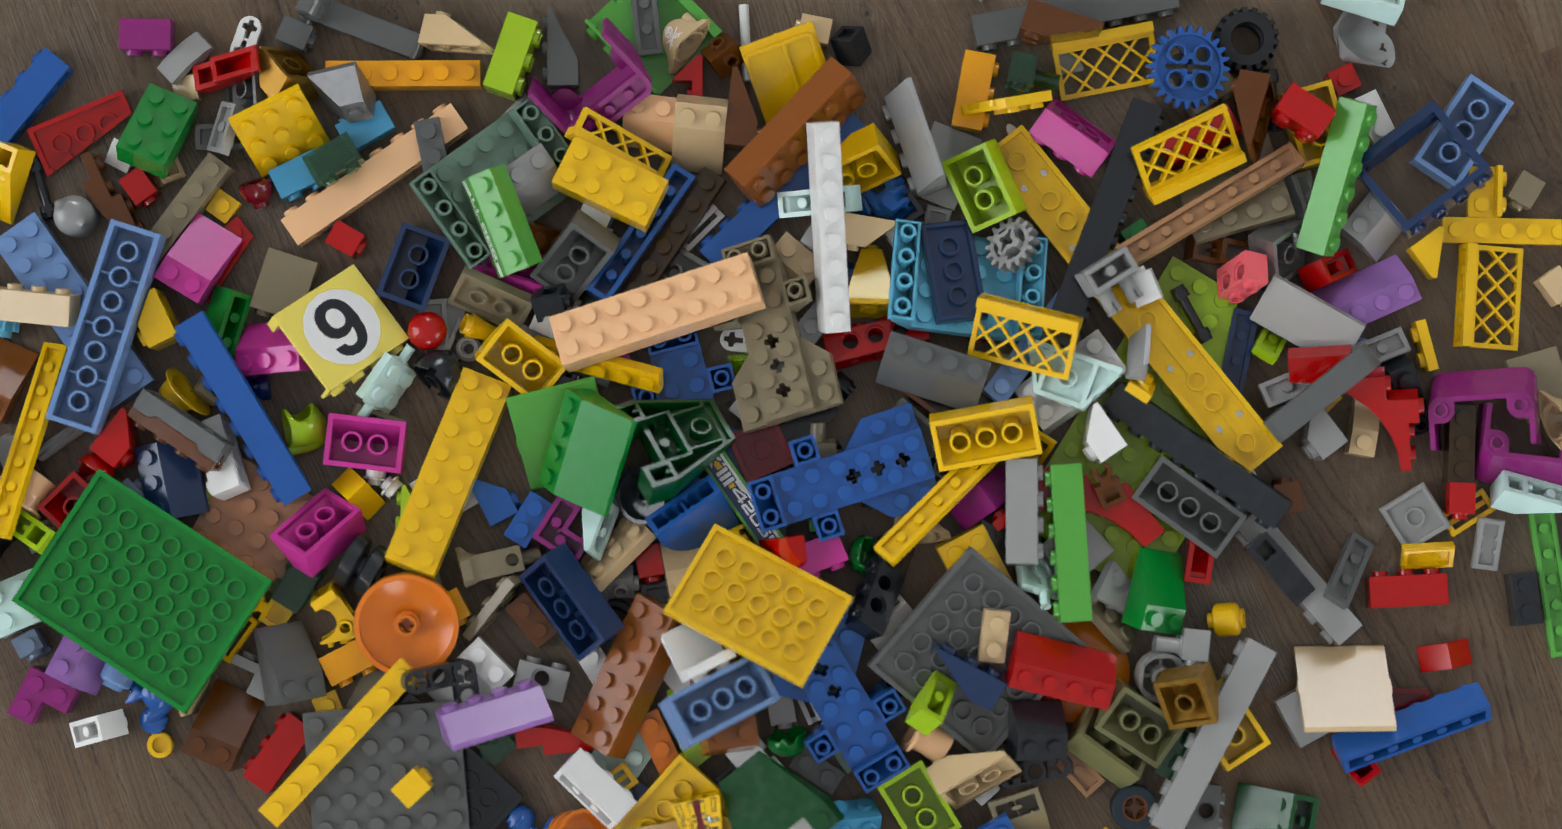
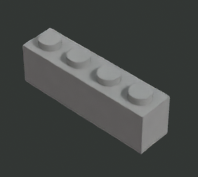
(1023, 512)

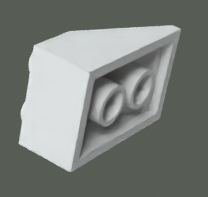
(490, 669)

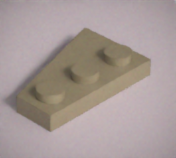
(506, 592)

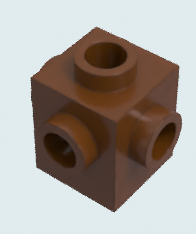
(723, 54)

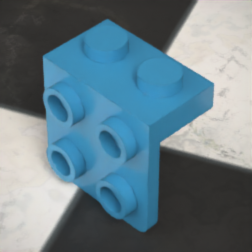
(859, 814)

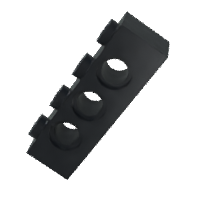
(877, 594)

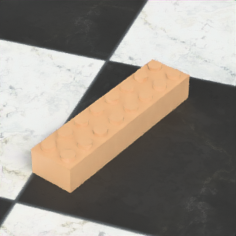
(657, 312)

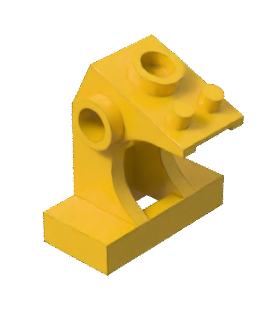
(332, 599)

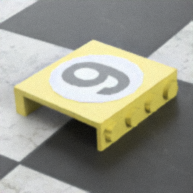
(340, 330)

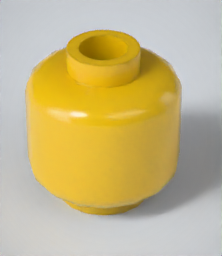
(1226, 619)

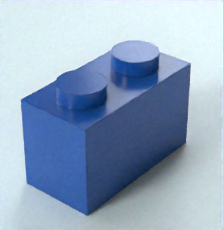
(527, 519)

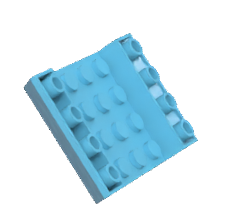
(910, 292)

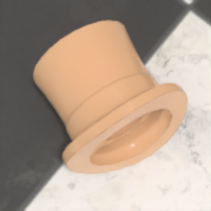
(37, 491)
(932, 746)

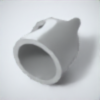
(76, 216)

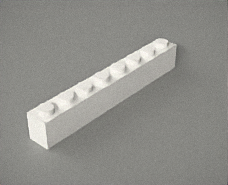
(828, 226)

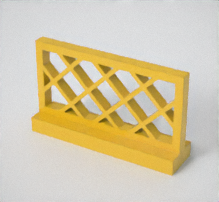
(1106, 37)
(1190, 174)
(1467, 297)
(1024, 314)

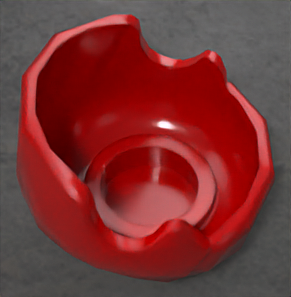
(427, 330)
(91, 463)

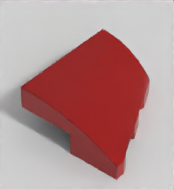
(787, 548)

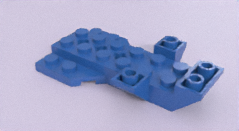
(688, 378)
(820, 485)
(850, 717)

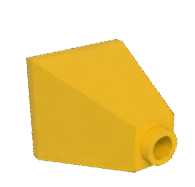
(869, 285)

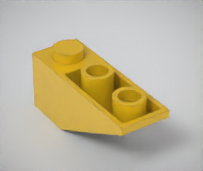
(14, 172)

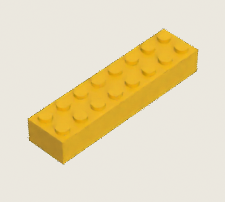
(448, 474)

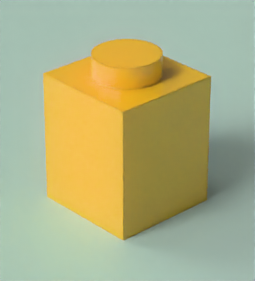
(413, 786)

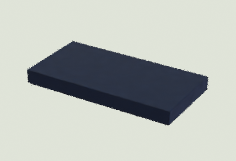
(952, 270)

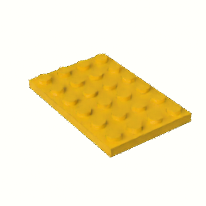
(758, 605)

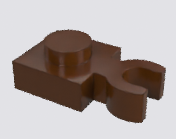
(1108, 487)

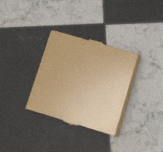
(1344, 688)

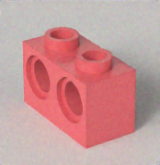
(1242, 276)

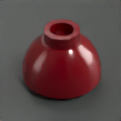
(257, 191)

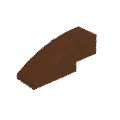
(1214, 252)

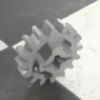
(1012, 245)

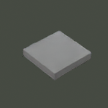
(1415, 516)

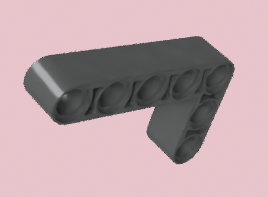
(362, 27)
(1321, 393)

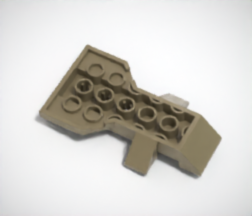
(807, 368)

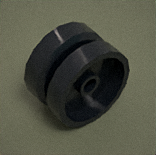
(631, 500)
(361, 565)

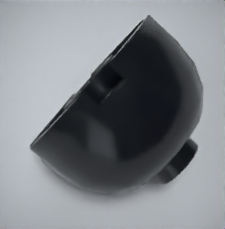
(439, 370)

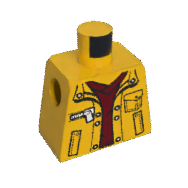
(699, 811)

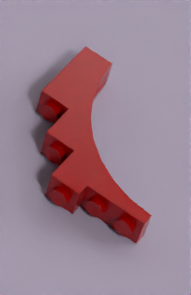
(1394, 408)
(1127, 514)

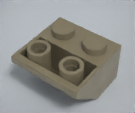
(1022, 807)

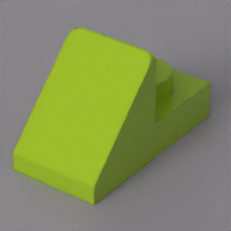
(1268, 346)

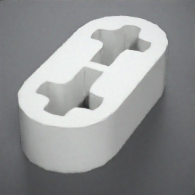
(241, 33)
(737, 347)

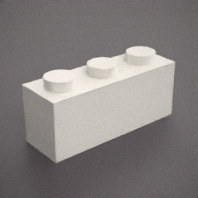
(232, 476)
(595, 788)

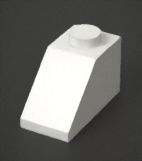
(99, 728)

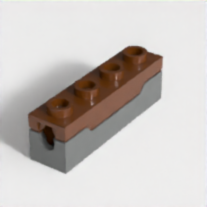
(180, 430)

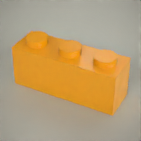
(974, 87)

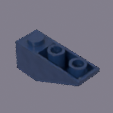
(976, 683)

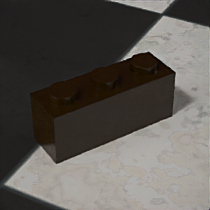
(1459, 446)

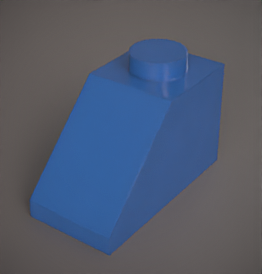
(496, 502)

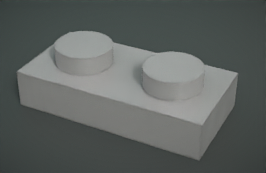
(223, 135)

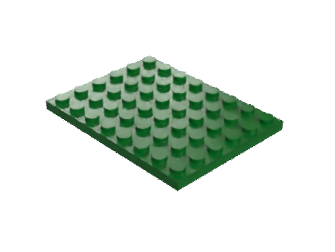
(142, 591)

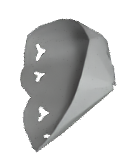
(1360, 41)

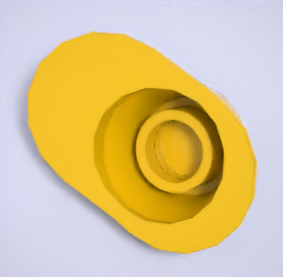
(177, 390)

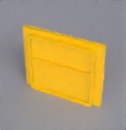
(782, 65)

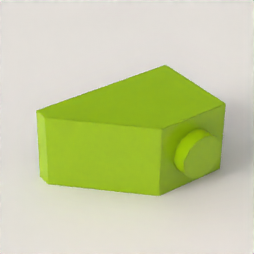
(931, 703)

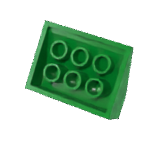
(587, 450)

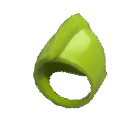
(304, 430)

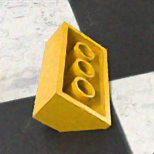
(985, 433)

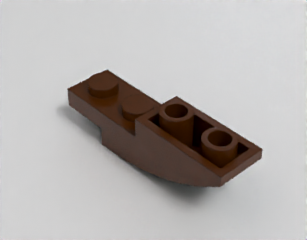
(101, 193)

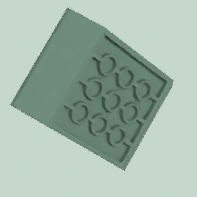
(495, 145)

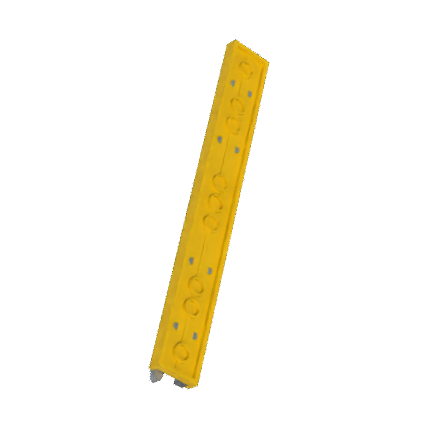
(1174, 350)

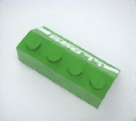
(501, 220)

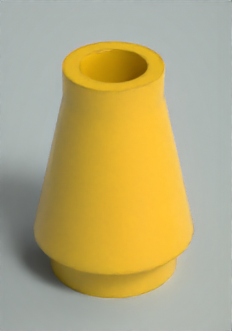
(475, 327)

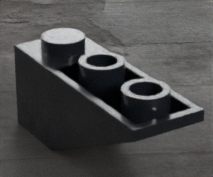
(1404, 376)
(1279, 568)

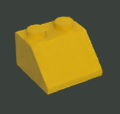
(157, 322)

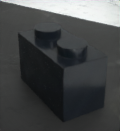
(1523, 598)

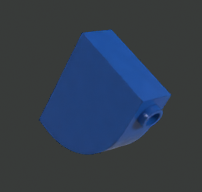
(691, 515)

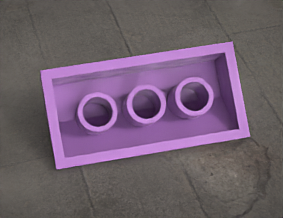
(1372, 290)
(76, 667)
(493, 714)

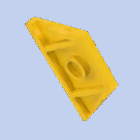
(1009, 104)

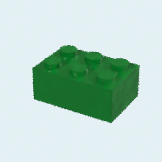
(157, 131)

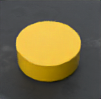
(160, 745)

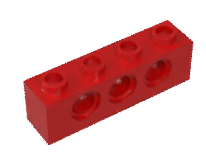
(865, 350)

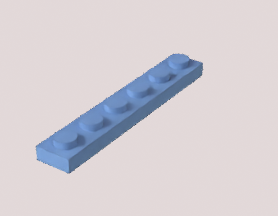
(1007, 377)

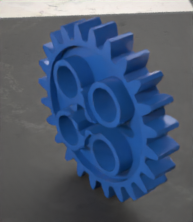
(1187, 44)

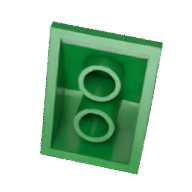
(1156, 592)

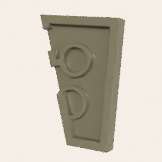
(1110, 623)

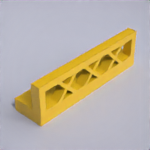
(601, 142)

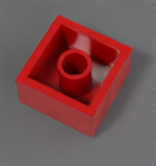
(1302, 114)

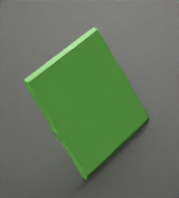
(534, 423)

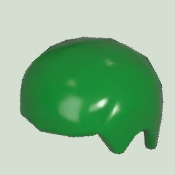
(860, 552)
(787, 744)

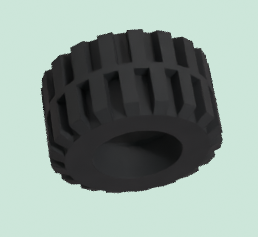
(1260, 26)

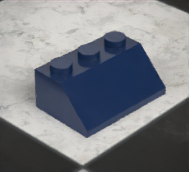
(413, 267)
(171, 480)

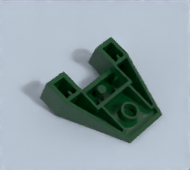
(680, 441)
(772, 797)

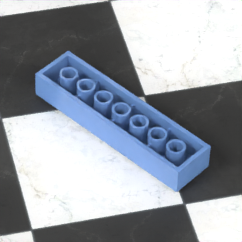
(42, 260)
(106, 327)

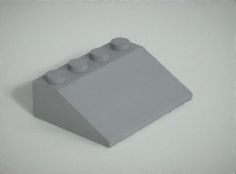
(915, 140)

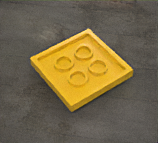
(278, 129)

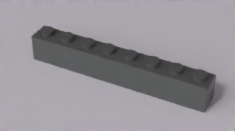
(1003, 25)

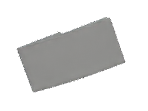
(187, 54)

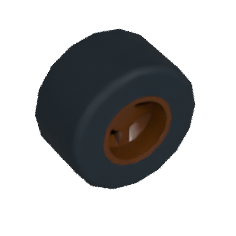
(1131, 806)

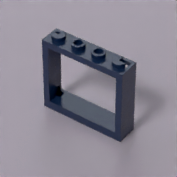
(1400, 136)

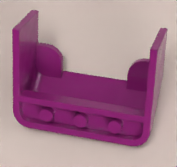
(608, 97)
(1514, 383)
(1493, 455)

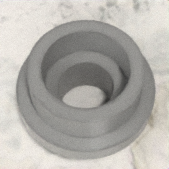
(460, 348)

